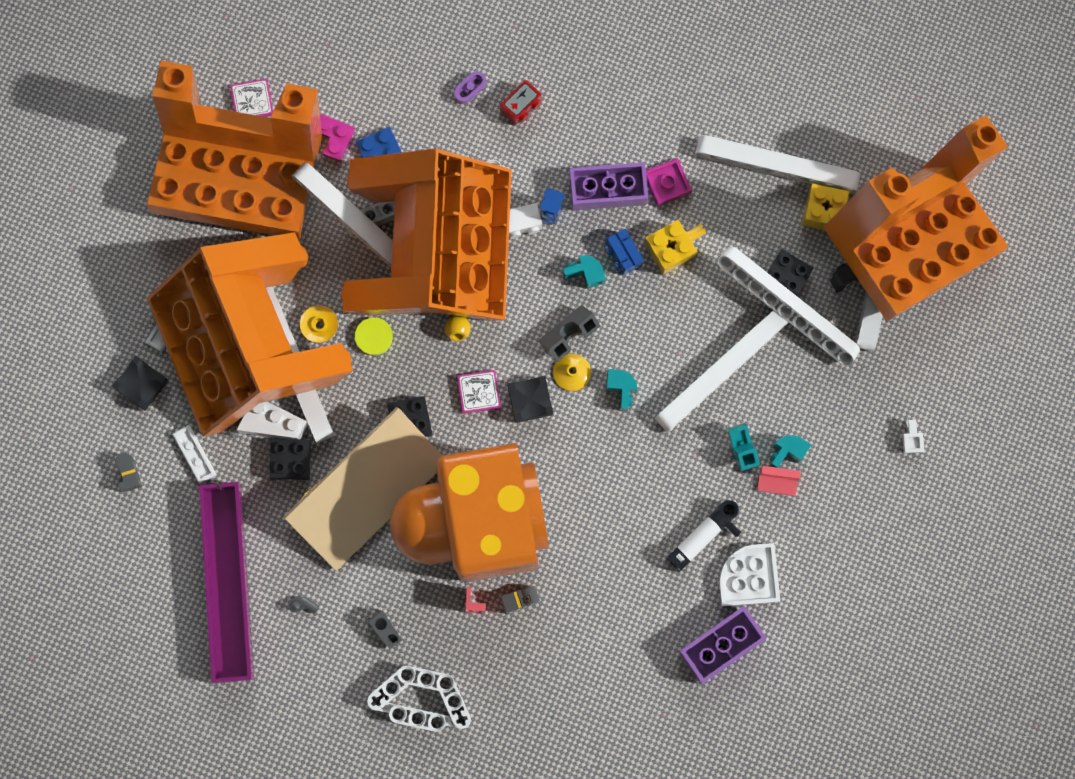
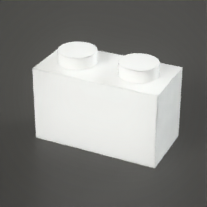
(524, 220)

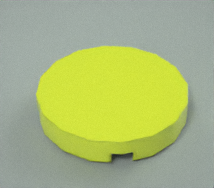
(373, 336)

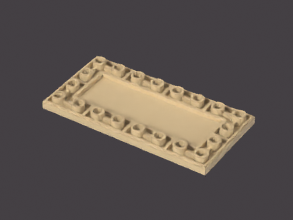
(364, 489)

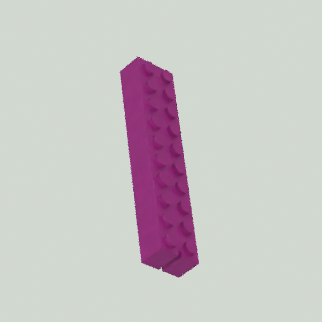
(226, 583)

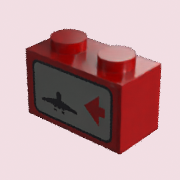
(521, 102)

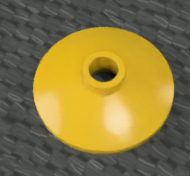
(316, 315)
(569, 381)

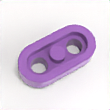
(467, 86)

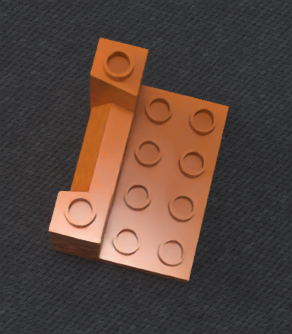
(231, 163)
(924, 229)
(445, 235)
(229, 335)

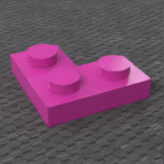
(339, 137)

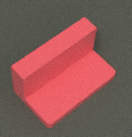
(778, 480)
(478, 608)

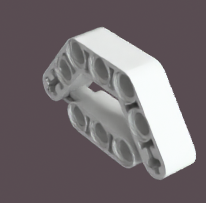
(401, 684)

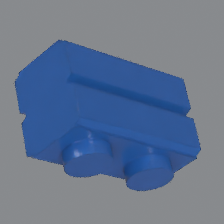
(551, 206)
(623, 251)

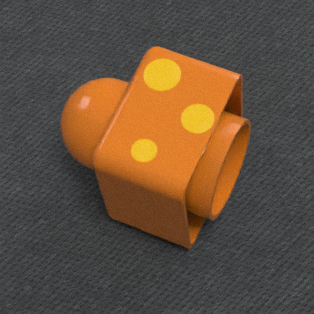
(478, 516)

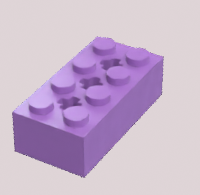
(611, 175)
(734, 647)

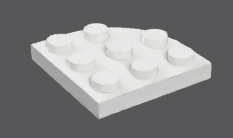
(750, 576)

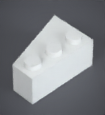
(272, 422)

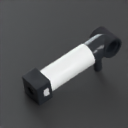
(704, 535)

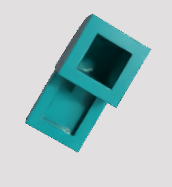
(589, 268)
(622, 382)
(789, 445)
(742, 447)

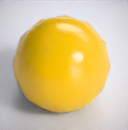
(457, 328)

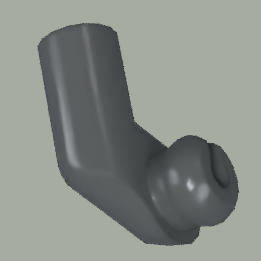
(303, 603)

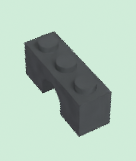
(579, 322)

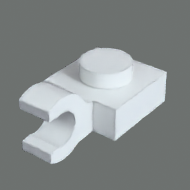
(912, 441)

